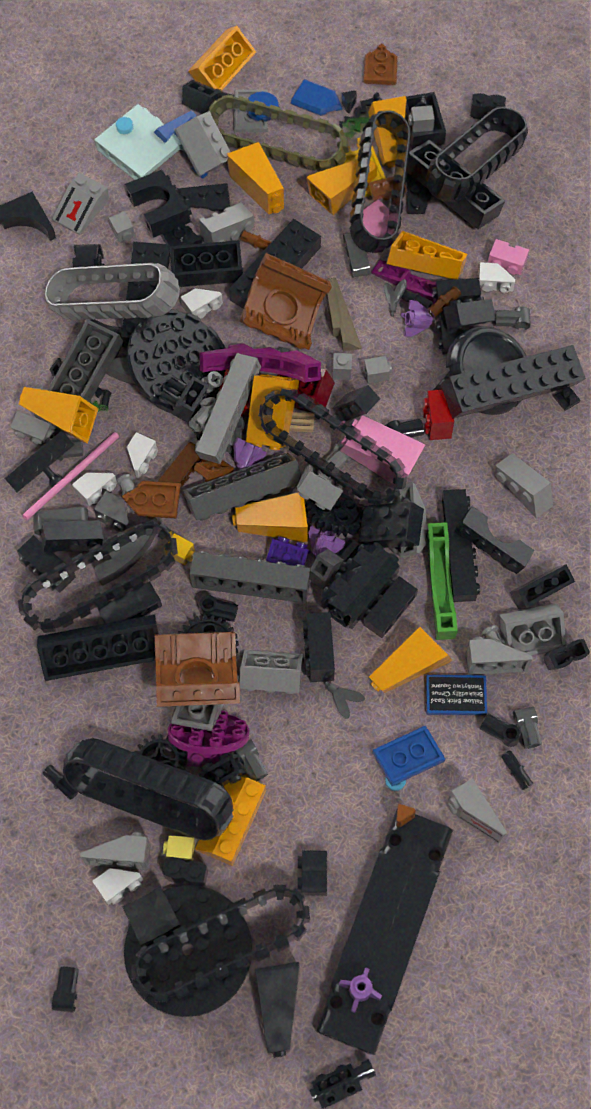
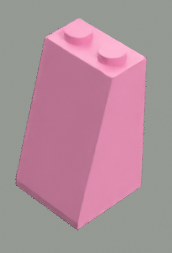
(401, 445)

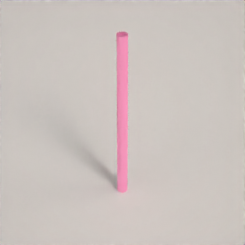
(70, 476)

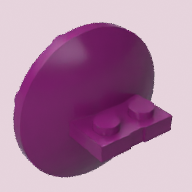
(207, 746)

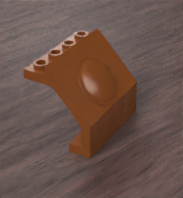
(284, 301)
(196, 669)

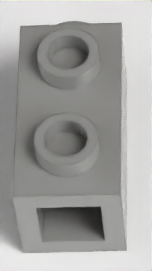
(32, 427)

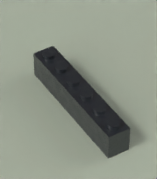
(461, 554)

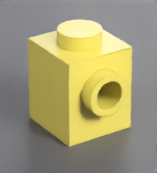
(180, 847)

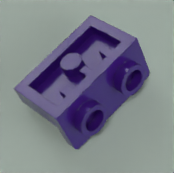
(288, 553)

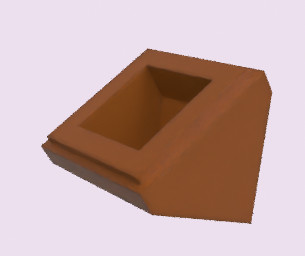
(404, 815)

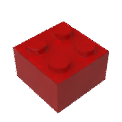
(438, 417)

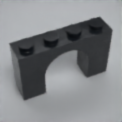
(159, 186)
(469, 289)

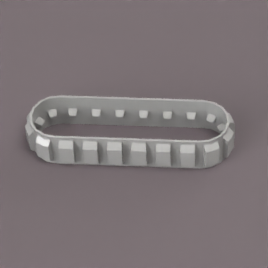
(155, 305)

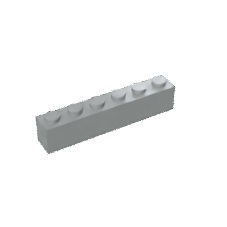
(228, 408)

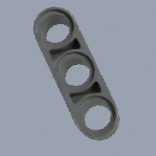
(358, 258)
(67, 514)

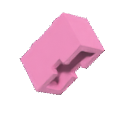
(507, 257)

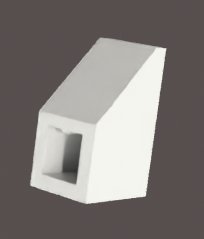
(494, 277)
(201, 301)
(141, 451)
(93, 486)
(115, 883)

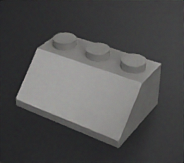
(203, 143)
(534, 629)
(271, 671)

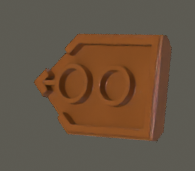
(380, 67)
(154, 499)

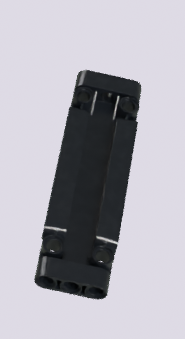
(385, 930)

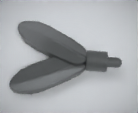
(394, 296)
(340, 697)

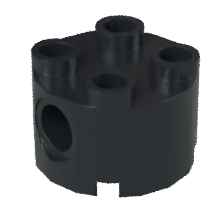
(87, 255)

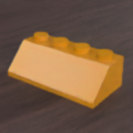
(223, 59)
(246, 800)

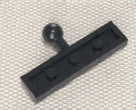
(40, 462)

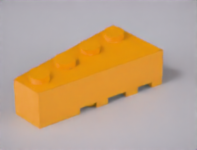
(426, 256)

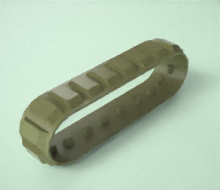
(289, 116)

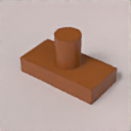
(382, 188)
(213, 470)

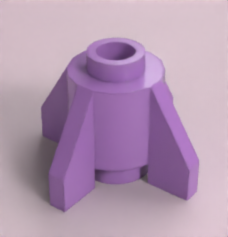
(417, 319)
(247, 454)
(323, 541)
(359, 995)

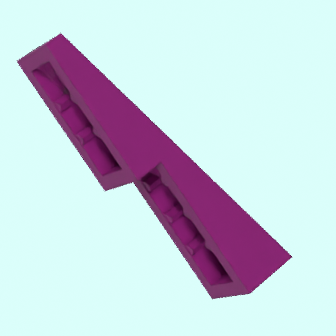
(395, 274)

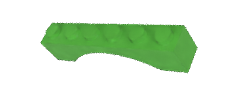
(439, 566)

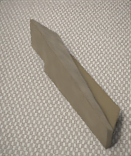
(340, 318)

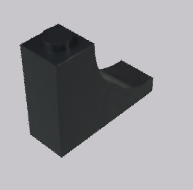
(26, 212)

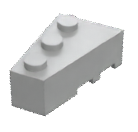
(227, 225)
(525, 484)

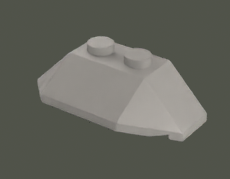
(408, 494)

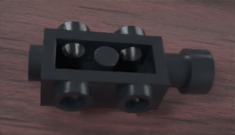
(223, 769)
(338, 1085)

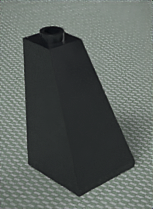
(278, 1000)

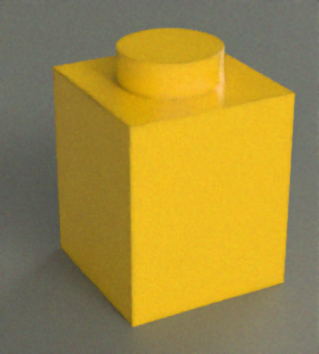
(185, 550)

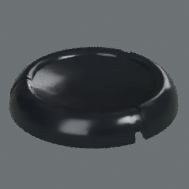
(480, 349)

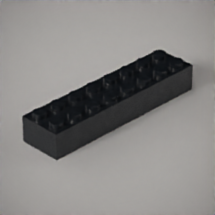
(512, 381)

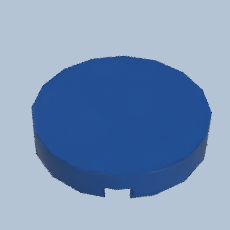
(265, 97)

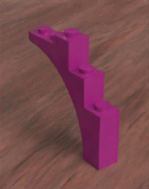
(291, 363)

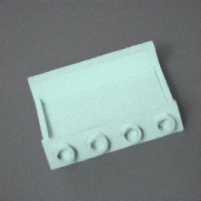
(141, 149)

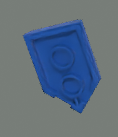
(316, 98)

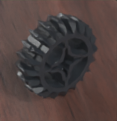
(159, 744)

